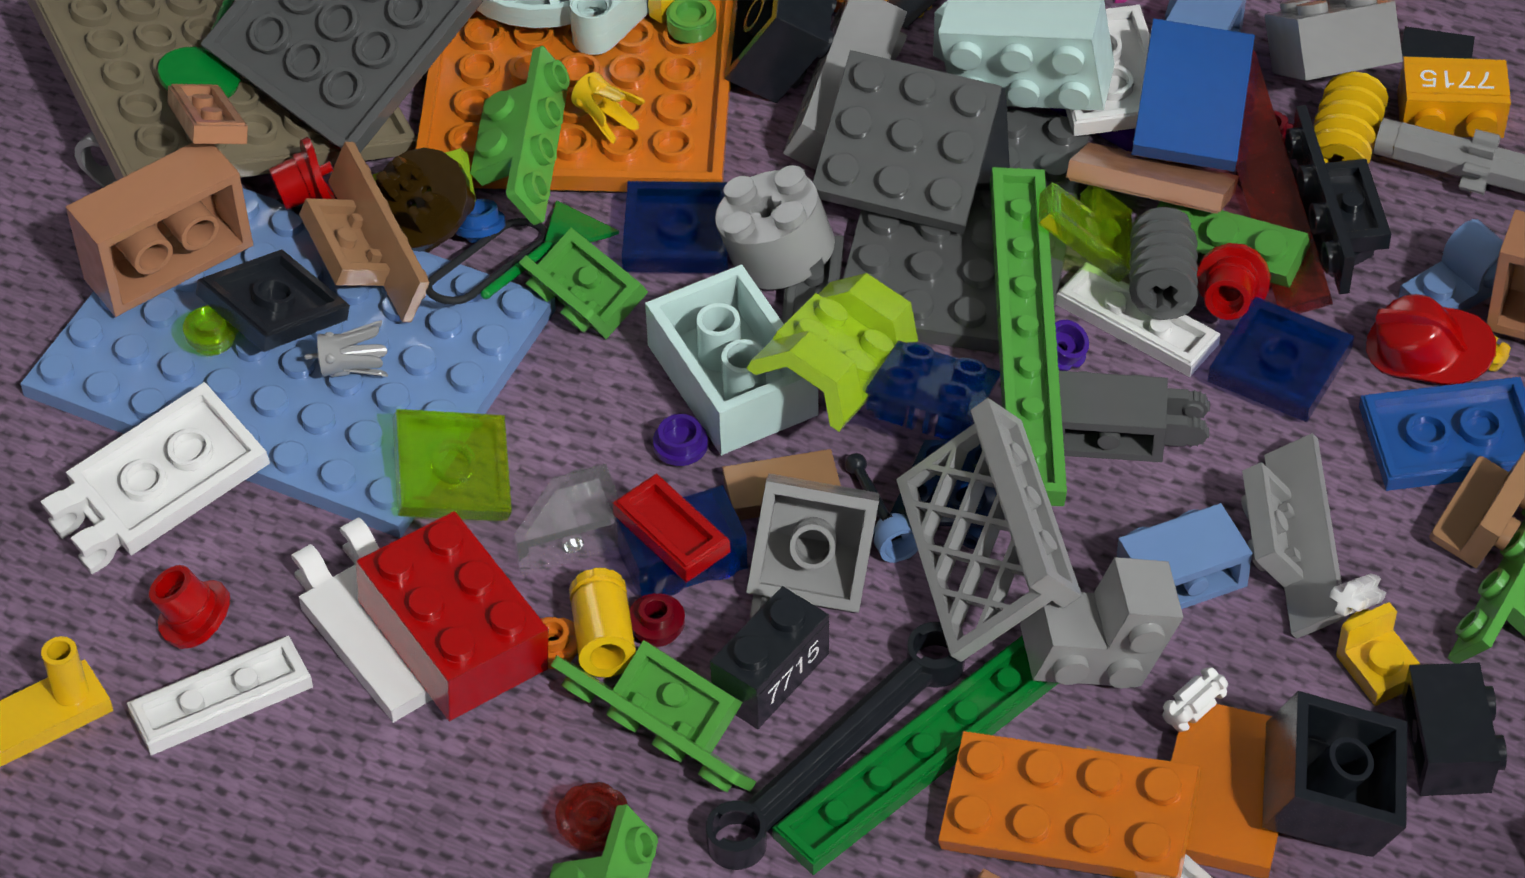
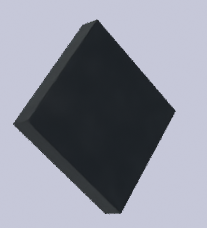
(272, 300)

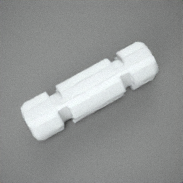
(1357, 594)

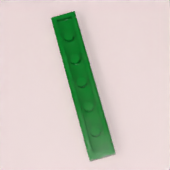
(909, 760)

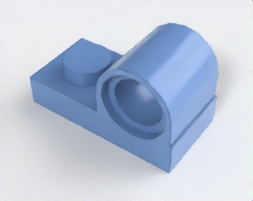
(1466, 269)

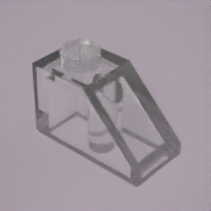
(568, 521)

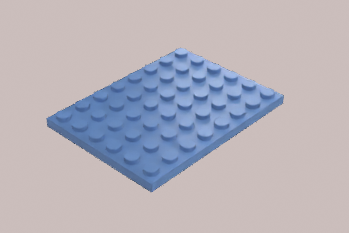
(321, 434)

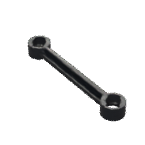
(830, 750)

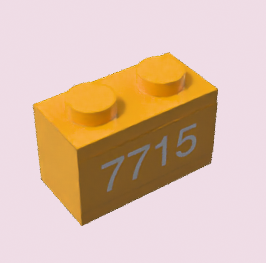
(1454, 95)

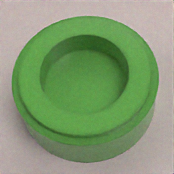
(691, 20)

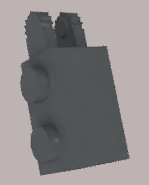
(1128, 416)

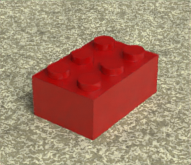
(452, 615)

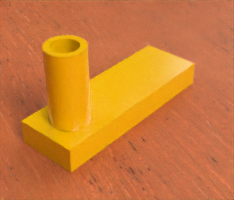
(54, 705)

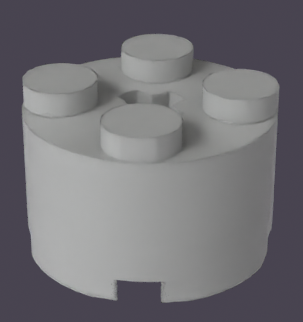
(775, 226)

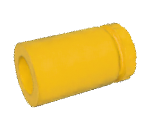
(602, 622)

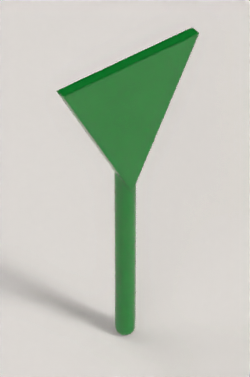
(561, 221)

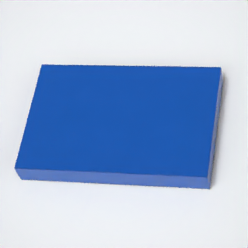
(1193, 95)
(1442, 430)

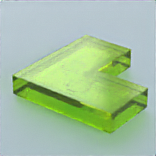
(1093, 227)

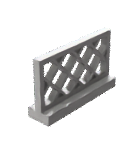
(1027, 517)

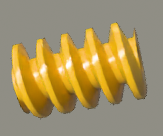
(1350, 116)

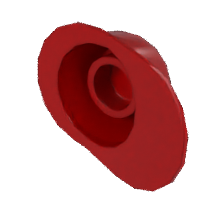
(1430, 342)

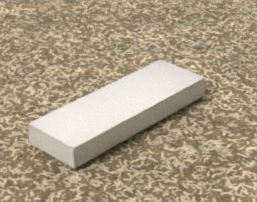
(1108, 305)
(219, 695)

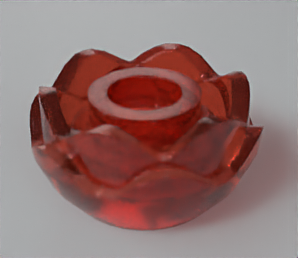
(581, 804)

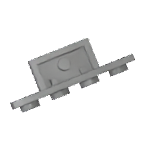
(1294, 531)

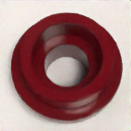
(661, 630)

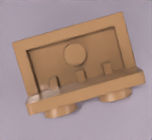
(1482, 511)

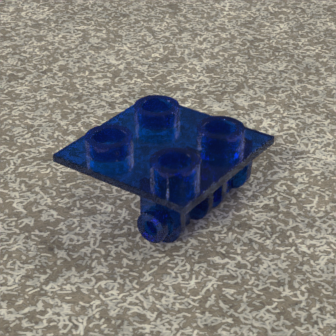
(931, 383)

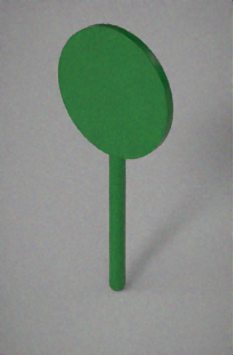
(198, 66)

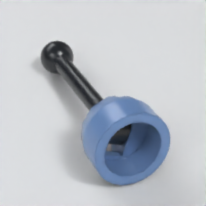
(888, 525)

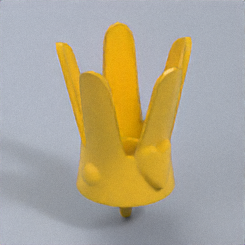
(599, 98)

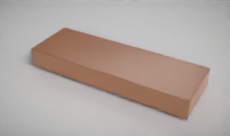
(206, 114)

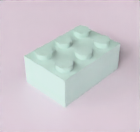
(1035, 48)
(706, 343)

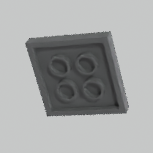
(906, 141)

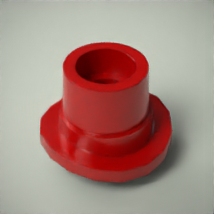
(301, 177)
(1231, 279)
(188, 606)

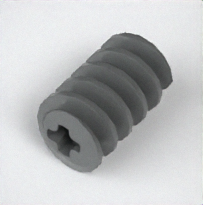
(1163, 263)

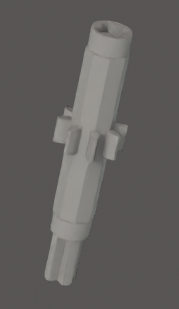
(1474, 160)

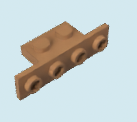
(362, 238)

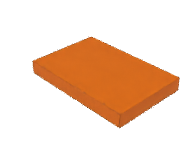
(1229, 798)

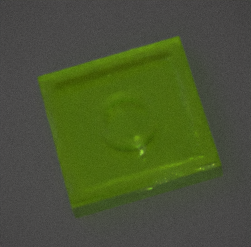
(451, 465)

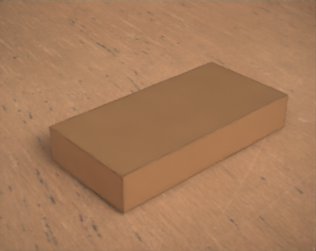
(747, 481)

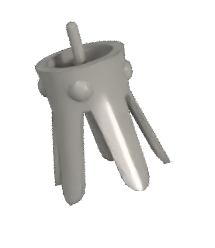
(340, 356)

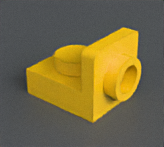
(1375, 653)

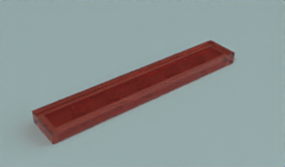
(1274, 195)

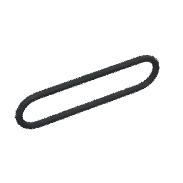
(473, 249)

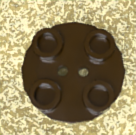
(436, 212)

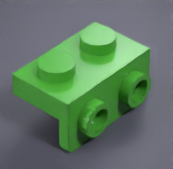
(586, 282)

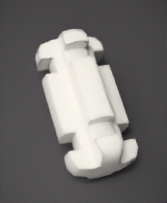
(1195, 699)

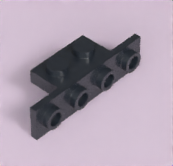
(1341, 200)

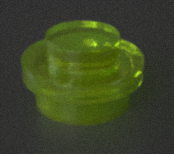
(208, 331)

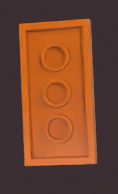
(1069, 807)

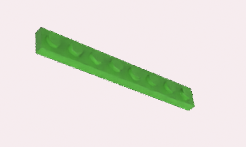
(1028, 320)

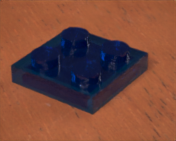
(673, 228)
(1280, 359)

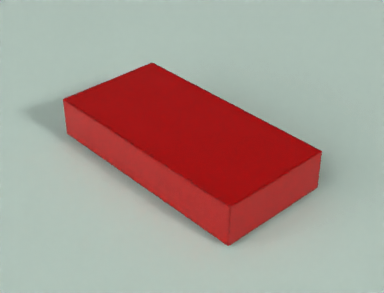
(671, 527)

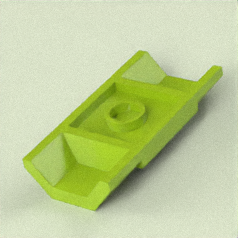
(841, 341)

